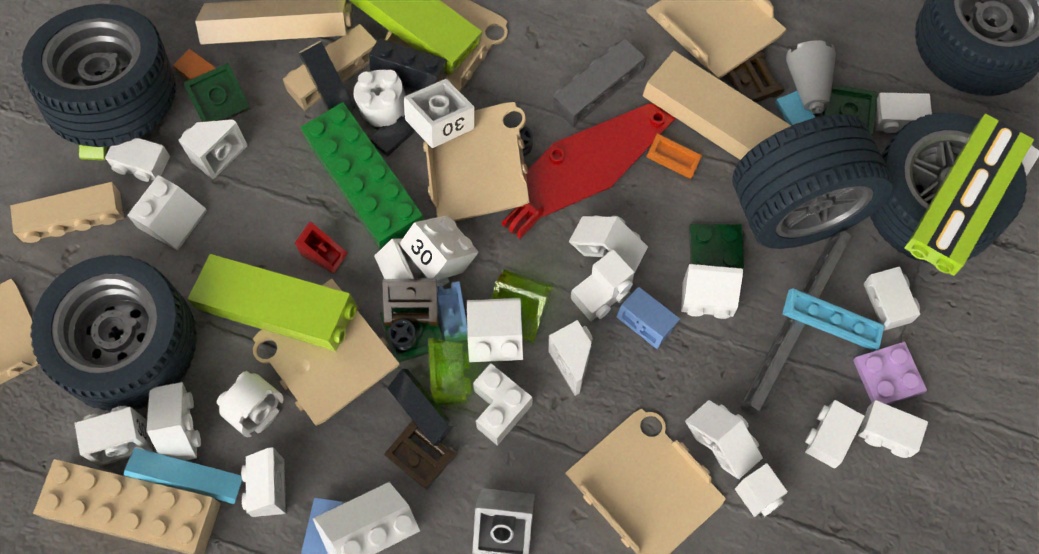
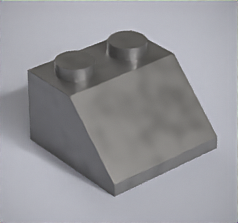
(502, 522)

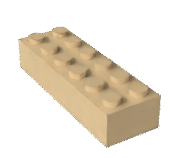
(127, 508)

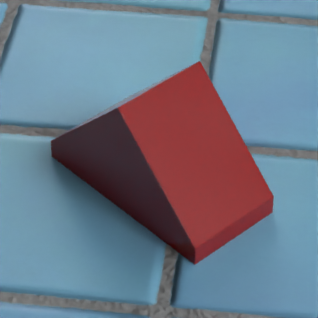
(320, 248)

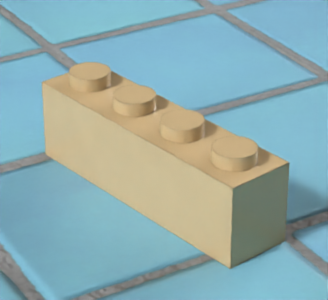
(348, 56)
(67, 212)

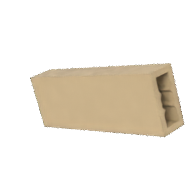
(272, 20)
(710, 106)

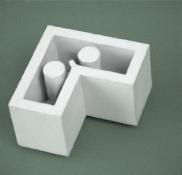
(600, 235)
(608, 283)
(506, 401)
(171, 422)
(726, 437)

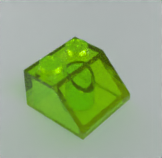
(533, 297)
(447, 372)

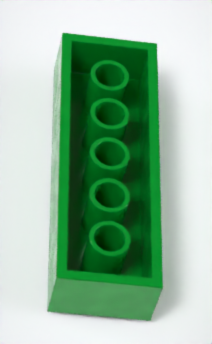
(361, 175)

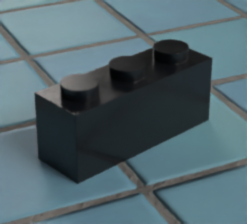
(412, 66)

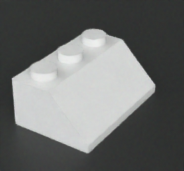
(367, 523)

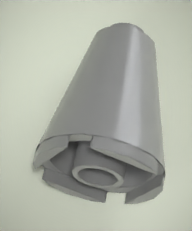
(813, 73)

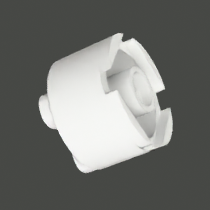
(380, 97)
(250, 404)

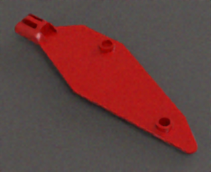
(586, 164)

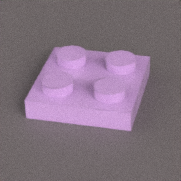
(890, 374)

